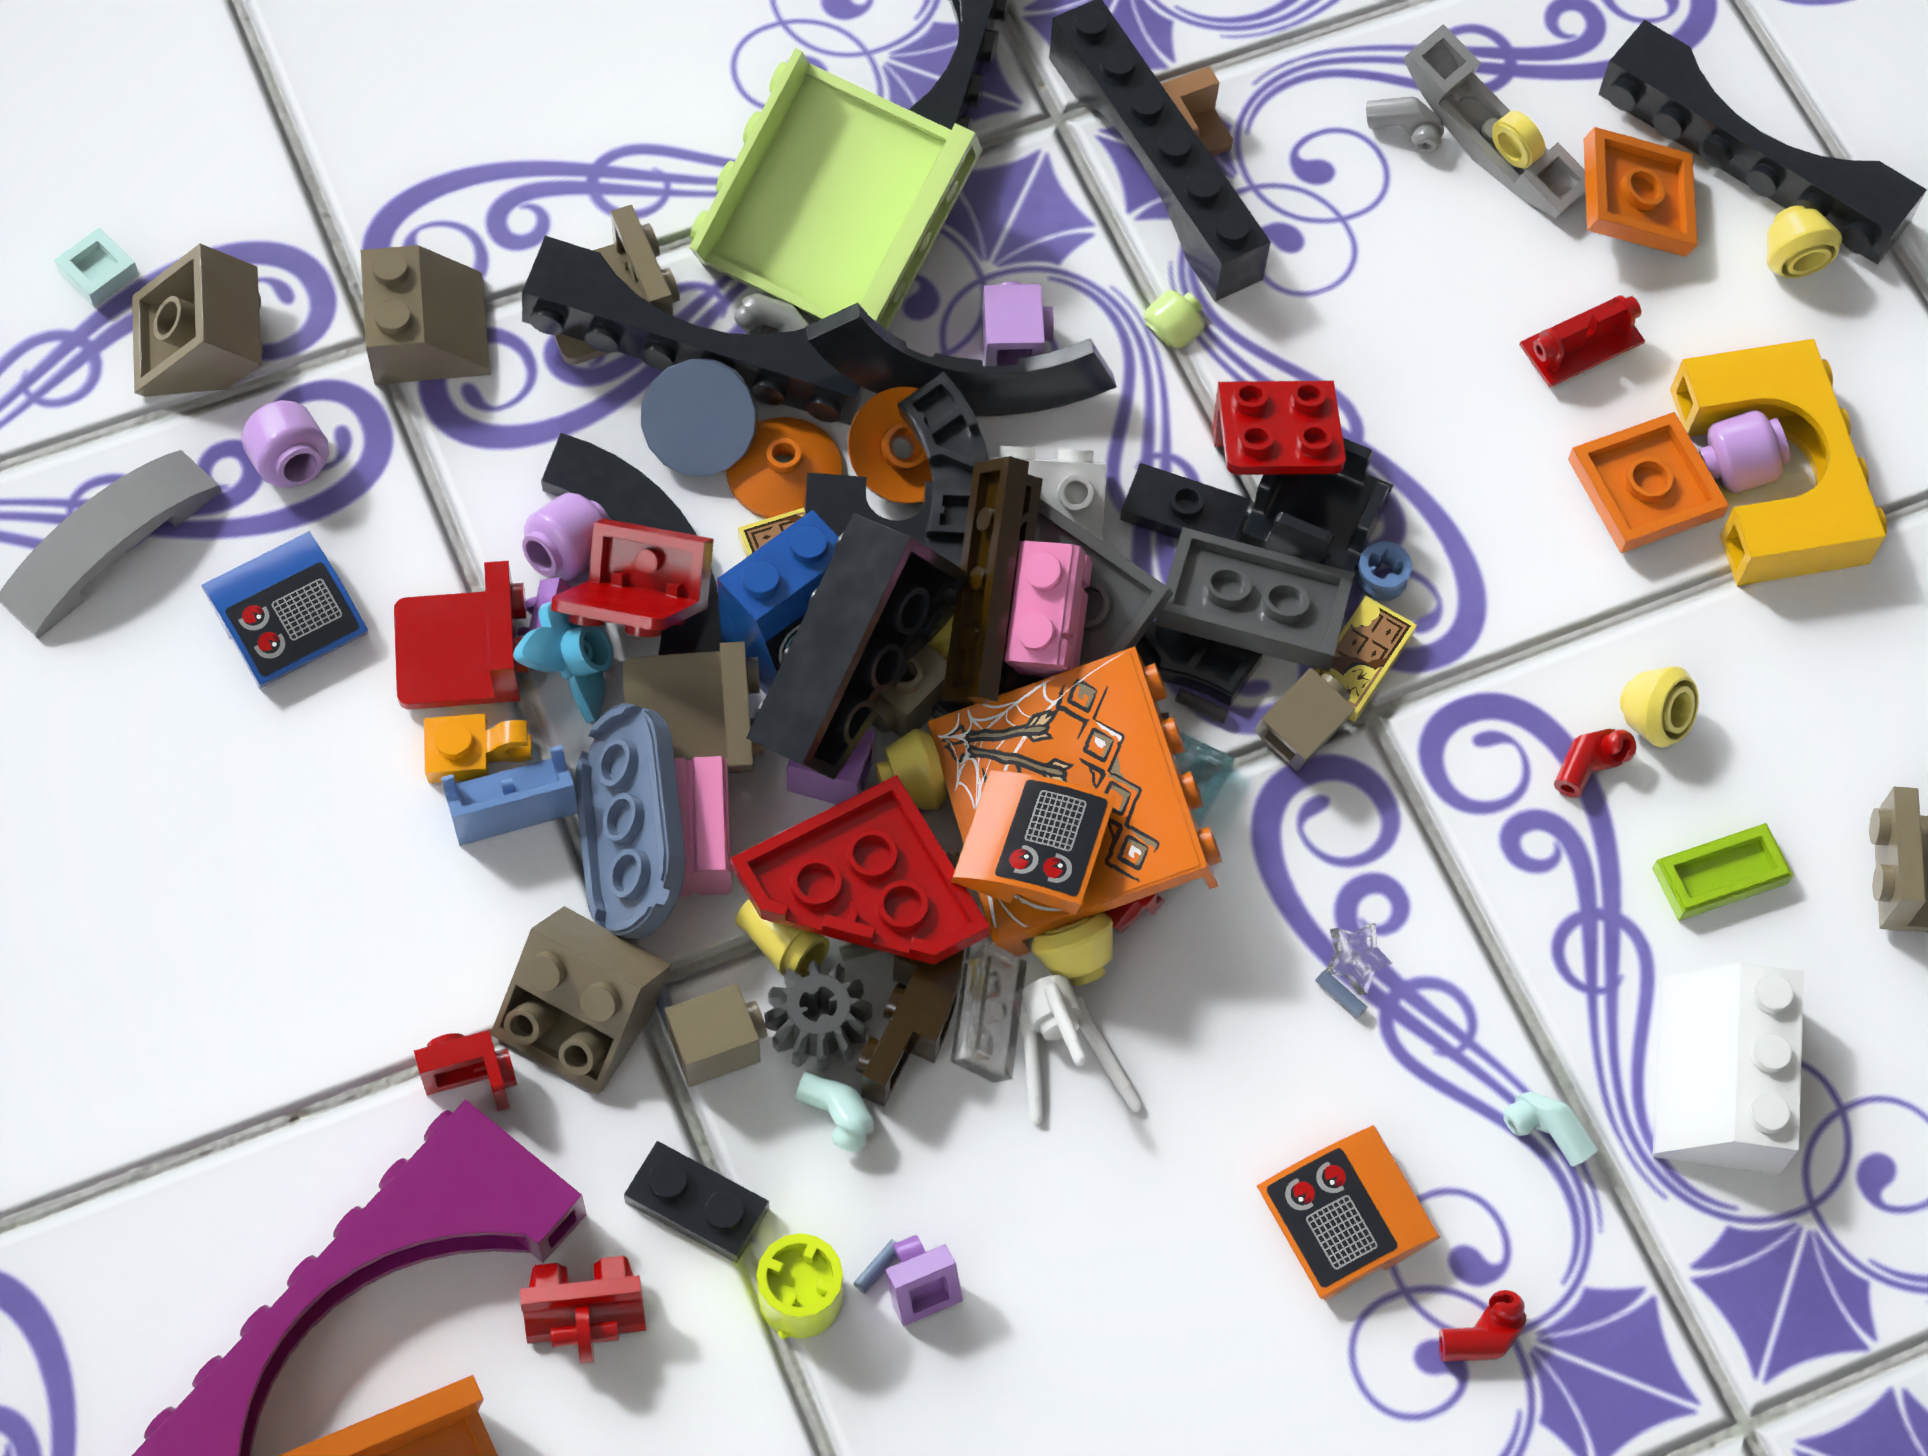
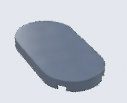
(630, 822)

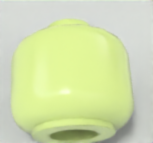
(1175, 318)

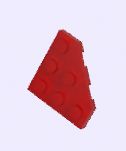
(865, 878)

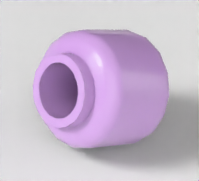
(285, 444)
(1746, 451)
(560, 536)

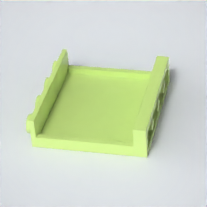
(833, 196)

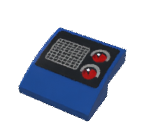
(284, 609)

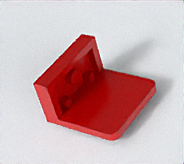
(1279, 427)
(640, 579)
(460, 644)

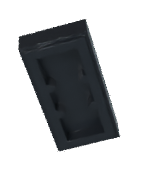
(1171, 502)

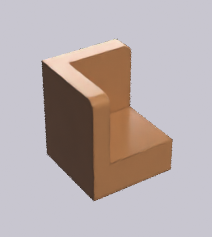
(1196, 100)

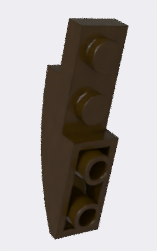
(918, 1017)

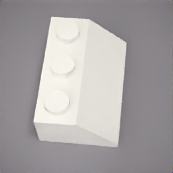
(1729, 1067)

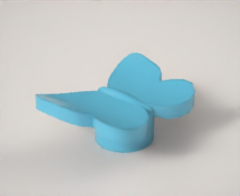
(575, 652)

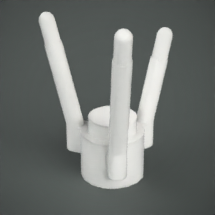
(1058, 1015)

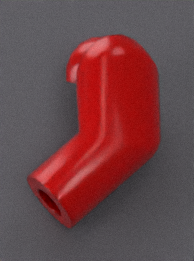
(1591, 754)

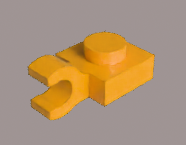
(466, 746)

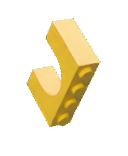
(1803, 534)

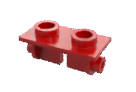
(1585, 340)

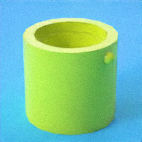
(800, 1286)

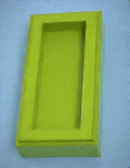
(1722, 871)

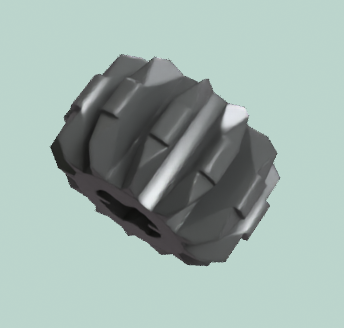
(831, 1032)

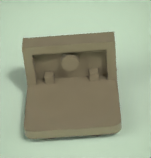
(635, 263)
(700, 700)
(1901, 861)

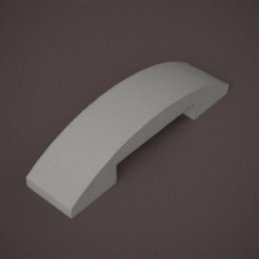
(1469, 109)
(100, 533)

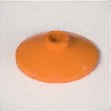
(872, 453)
(777, 487)

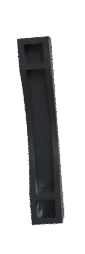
(961, 82)
(1664, 87)
(1208, 215)
(583, 298)

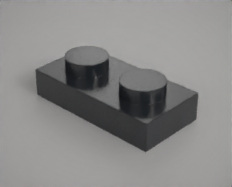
(696, 1201)

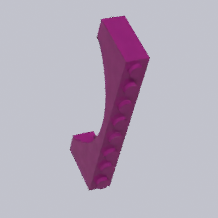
(456, 1195)

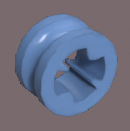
(1395, 582)

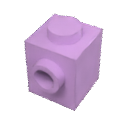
(1014, 322)

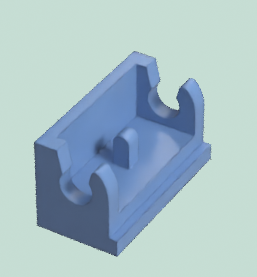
(511, 798)

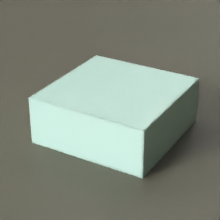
(96, 267)

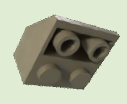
(579, 998)

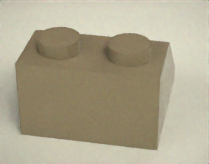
(422, 316)
(197, 325)

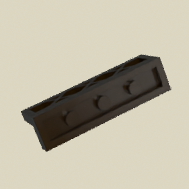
(999, 516)

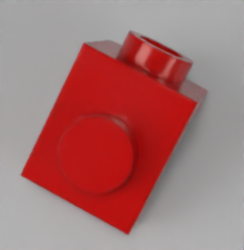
(462, 1060)

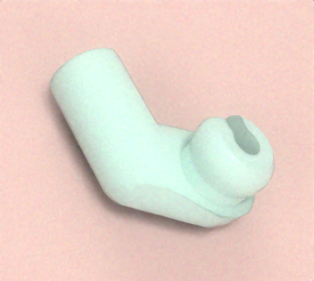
(844, 1105)
(1554, 1118)

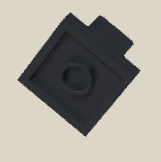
(1319, 514)

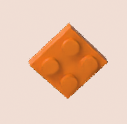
(1639, 192)
(1647, 482)

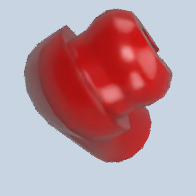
(1491, 1335)

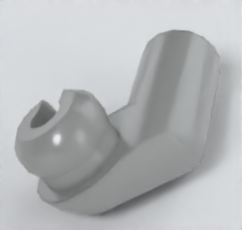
(1412, 115)
(769, 311)

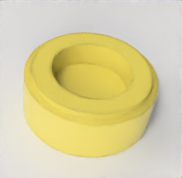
(1518, 139)

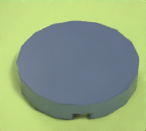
(699, 417)

